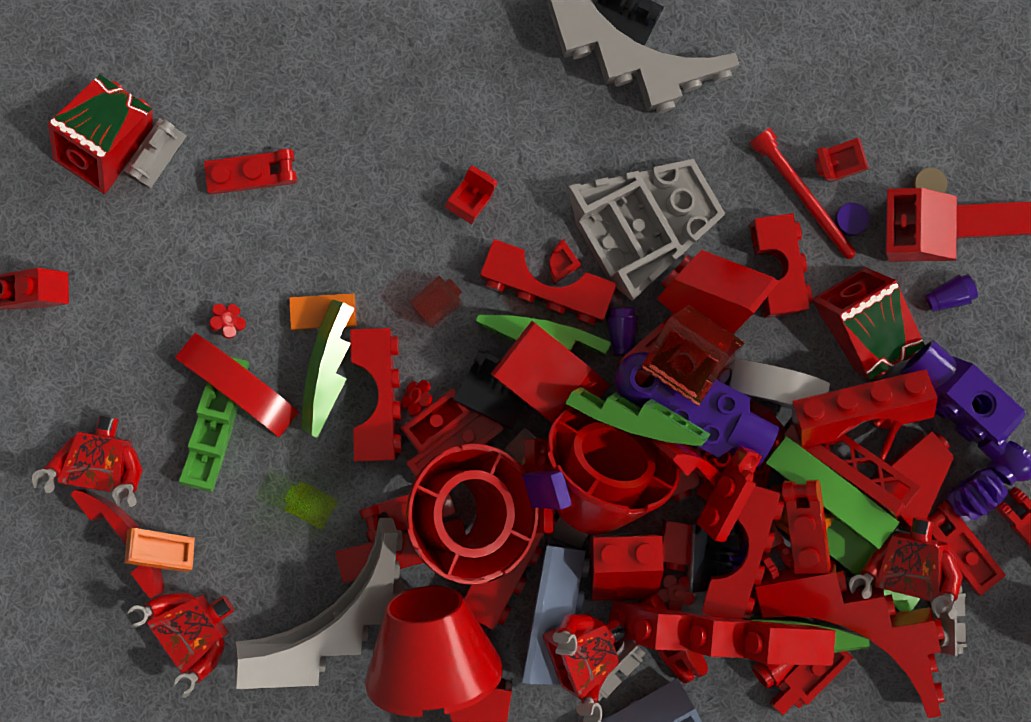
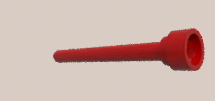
(767, 145)

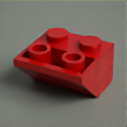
(920, 225)

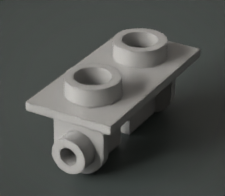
(155, 152)
(953, 631)
(629, 658)

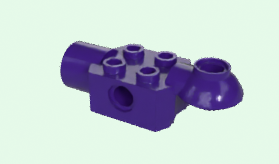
(977, 408)
(722, 413)

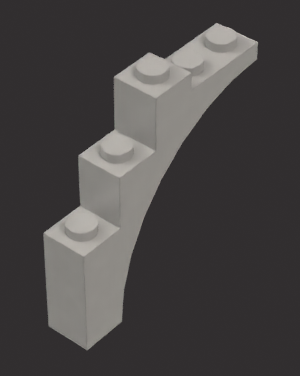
(620, 58)
(300, 653)

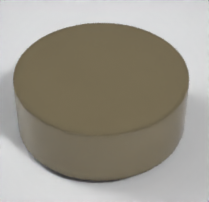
(930, 179)

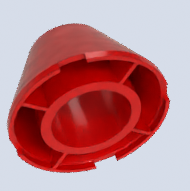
(607, 473)
(503, 520)
(431, 655)

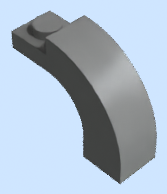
(772, 382)

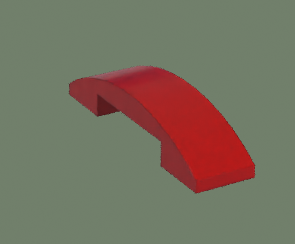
(237, 384)
(688, 460)
(95, 508)
(354, 558)

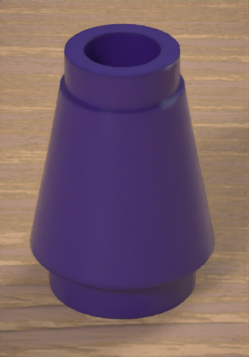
(953, 293)
(622, 328)

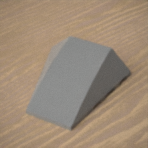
(644, 220)

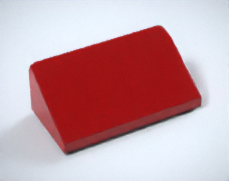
(435, 421)

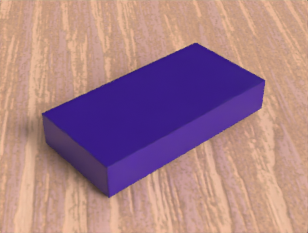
(547, 489)

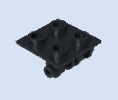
(631, 17)
(487, 395)
(711, 557)

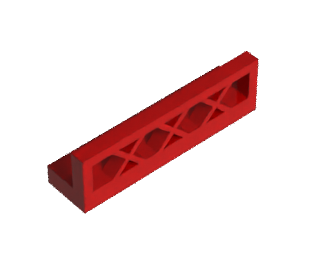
(858, 480)

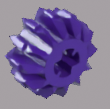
(977, 494)

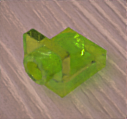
(310, 504)

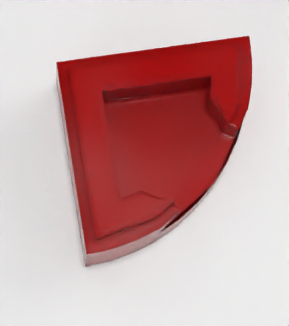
(562, 262)

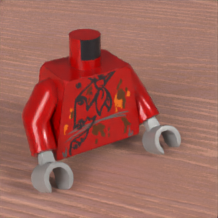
(95, 463)
(915, 568)
(188, 632)
(583, 658)

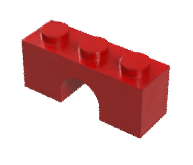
(780, 237)

